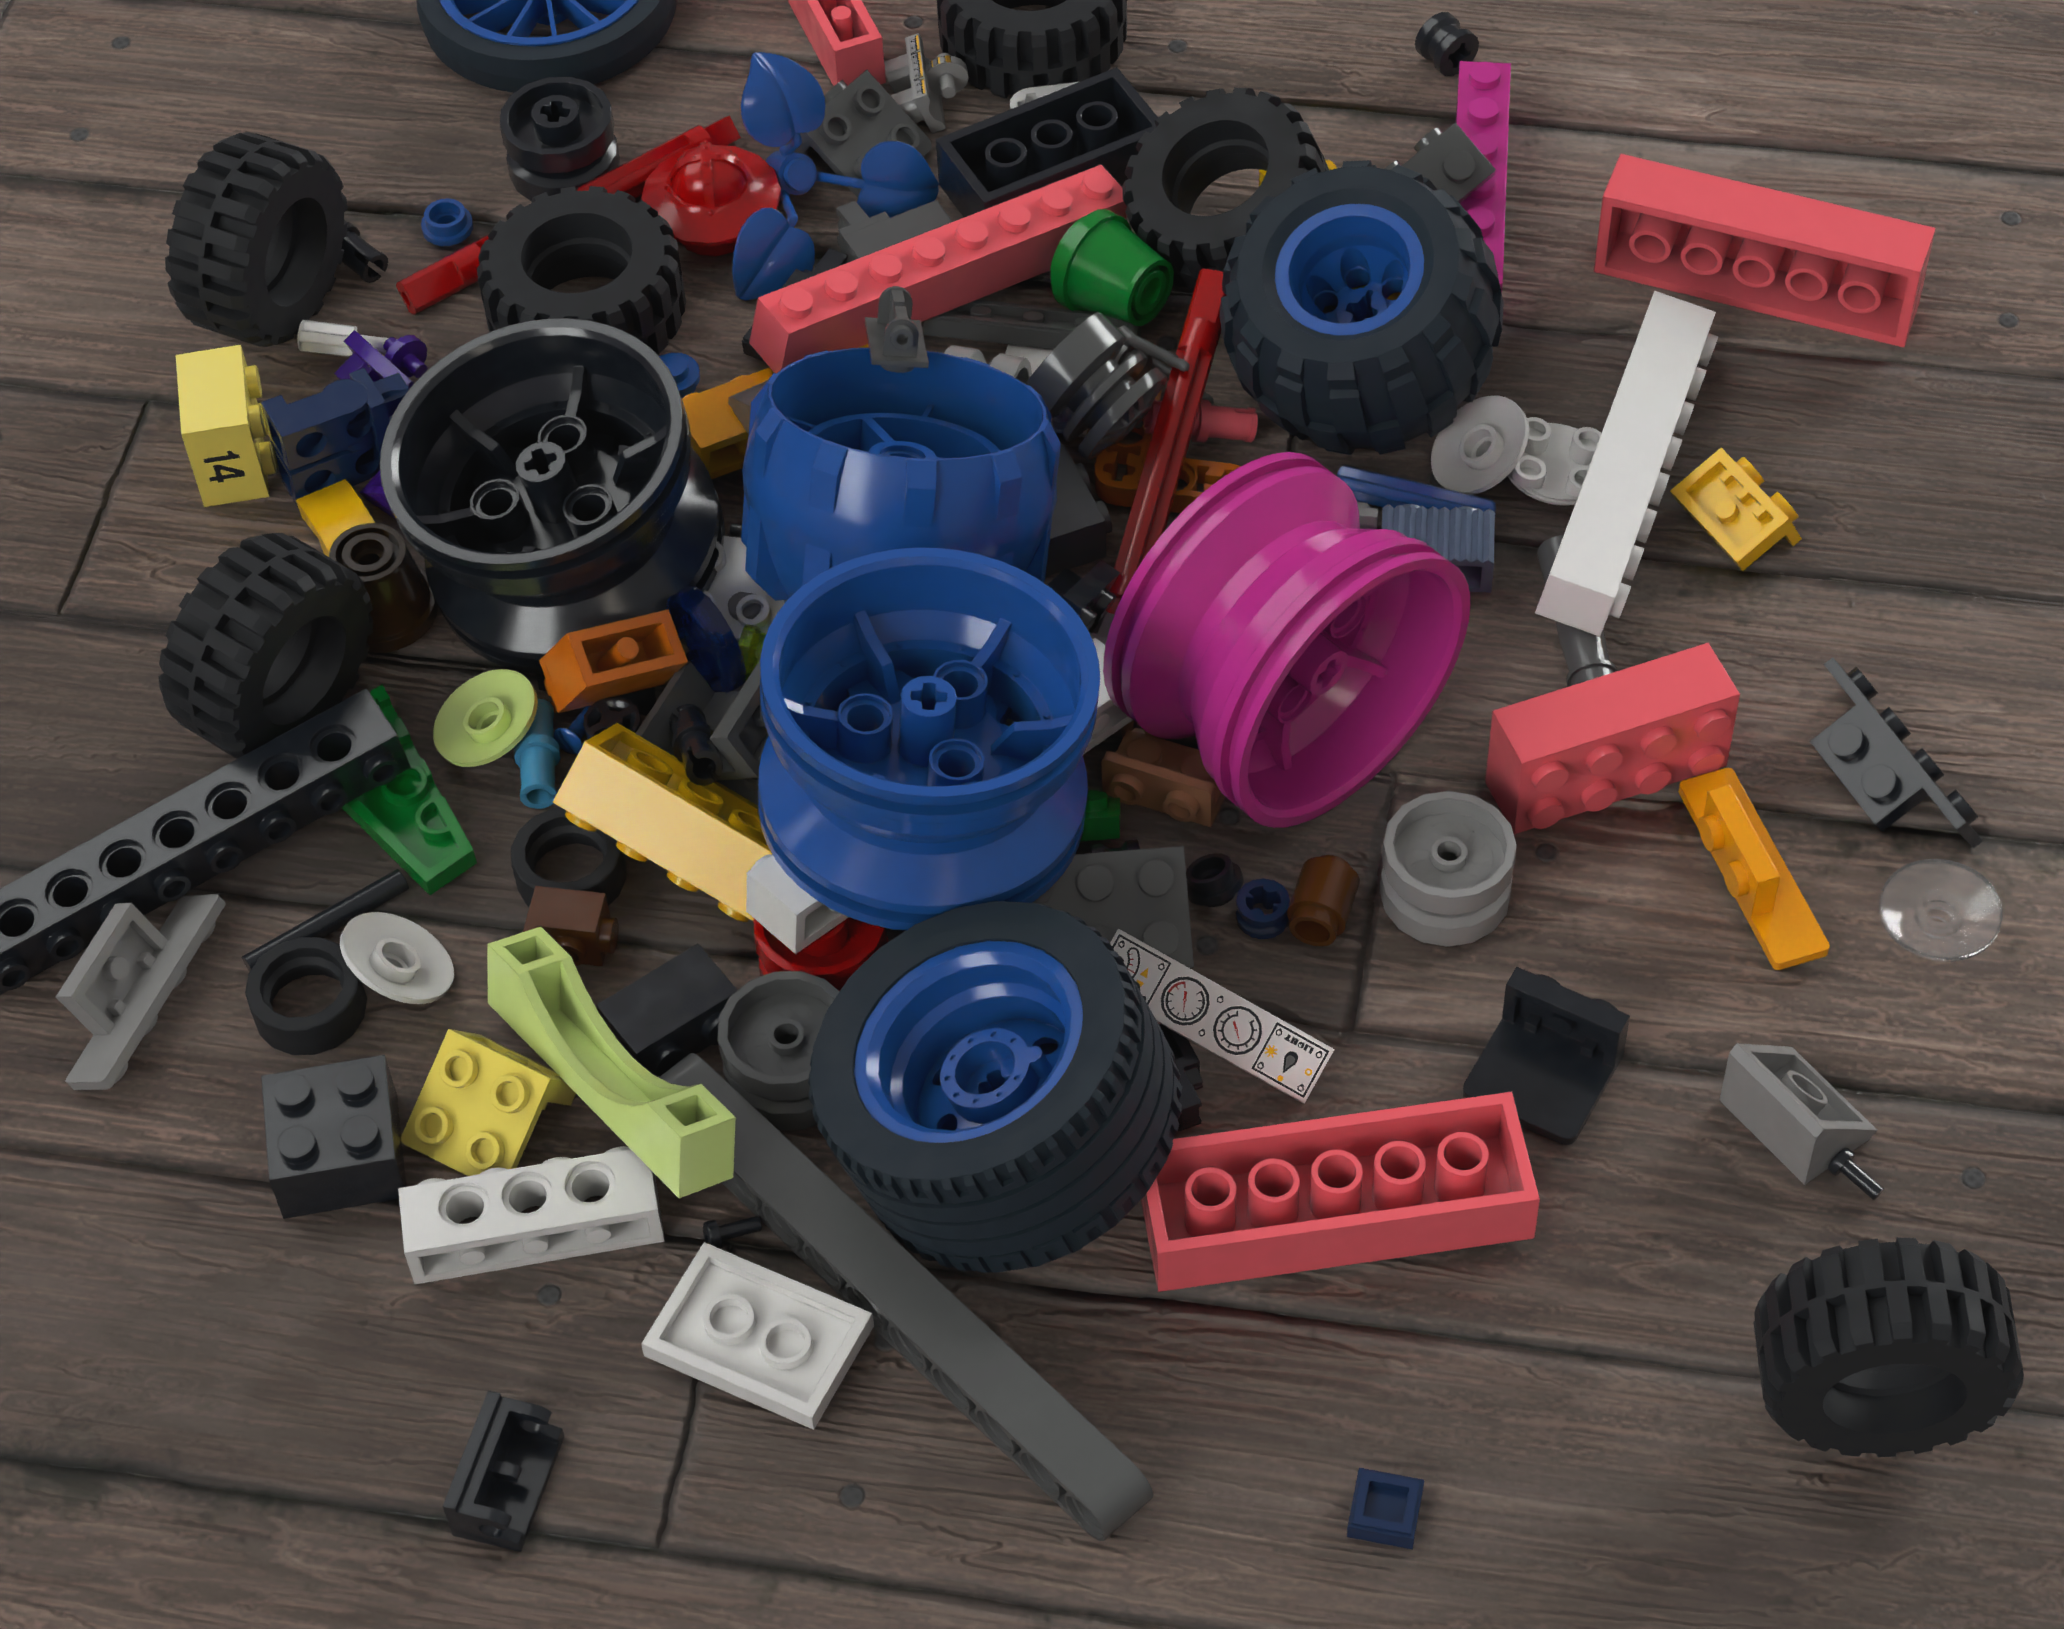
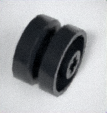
(558, 135)

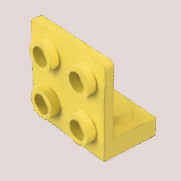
(480, 1104)

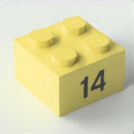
(224, 425)

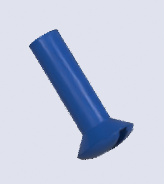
(570, 738)

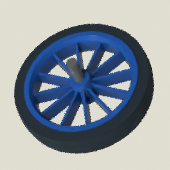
(515, 59)

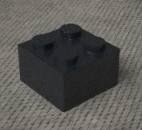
(333, 1136)

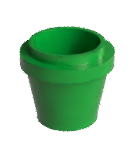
(1110, 270)

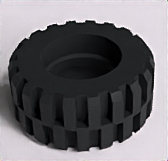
(1032, 48)
(1197, 148)
(578, 238)
(256, 239)
(264, 643)
(1887, 1347)

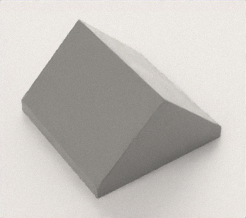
(1791, 1108)

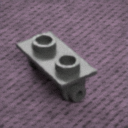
(893, 337)

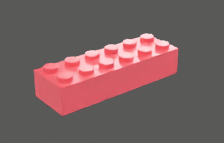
(1763, 250)
(1341, 1192)

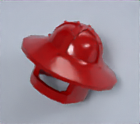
(711, 194)

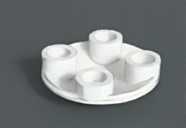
(1555, 461)

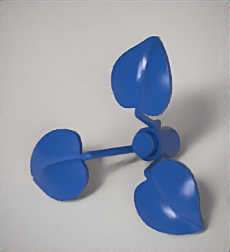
(775, 108)

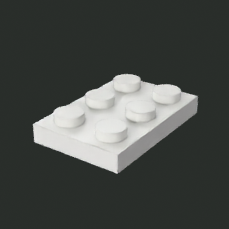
(758, 1335)

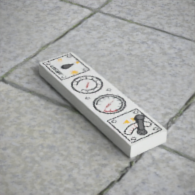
(1224, 1021)

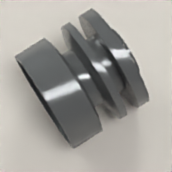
(1095, 387)

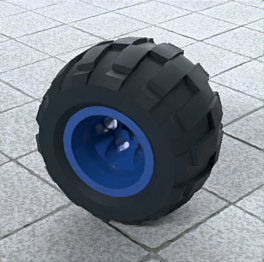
(1374, 364)

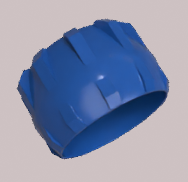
(893, 460)

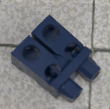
(332, 432)

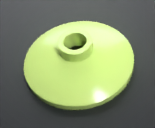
(485, 718)

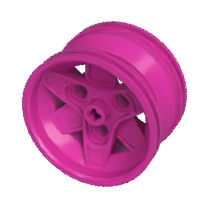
(1285, 638)

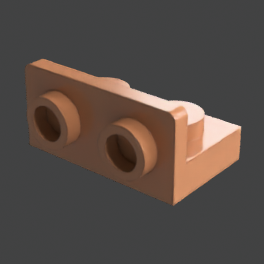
(1161, 778)

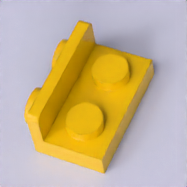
(1734, 509)

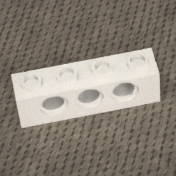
(506, 1238)

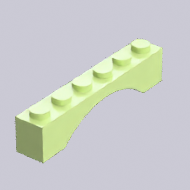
(671, 1127)

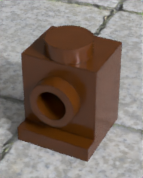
(576, 922)

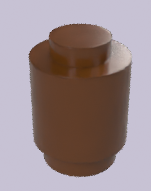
(1322, 900)

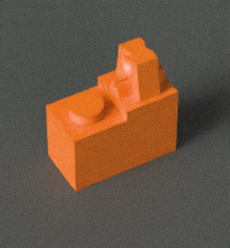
(612, 660)

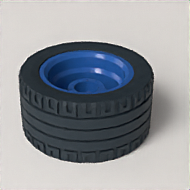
(996, 1086)

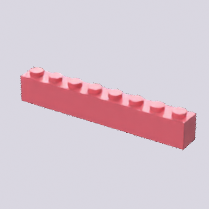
(936, 268)

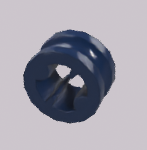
(1253, 921)

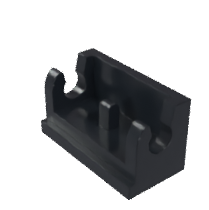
(503, 1472)

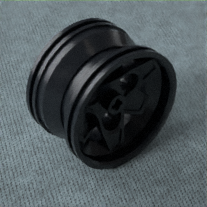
(519, 490)

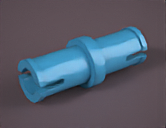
(537, 758)

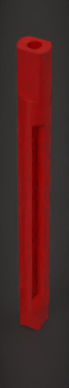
(460, 268)
(1172, 430)

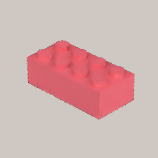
(1611, 738)

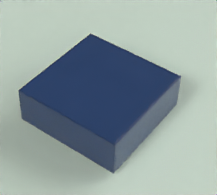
(1385, 1508)

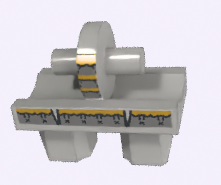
(922, 81)

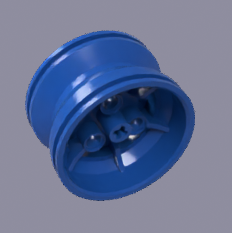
(890, 739)

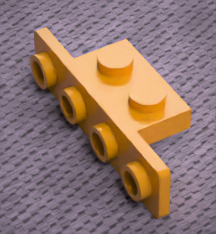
(1753, 869)

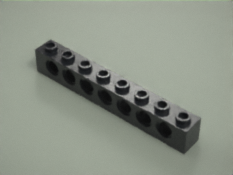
(196, 834)

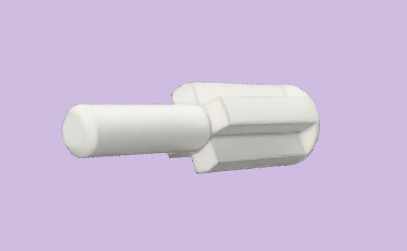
(330, 337)

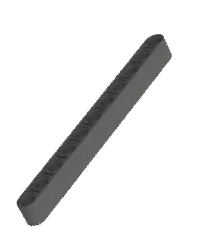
(925, 1320)

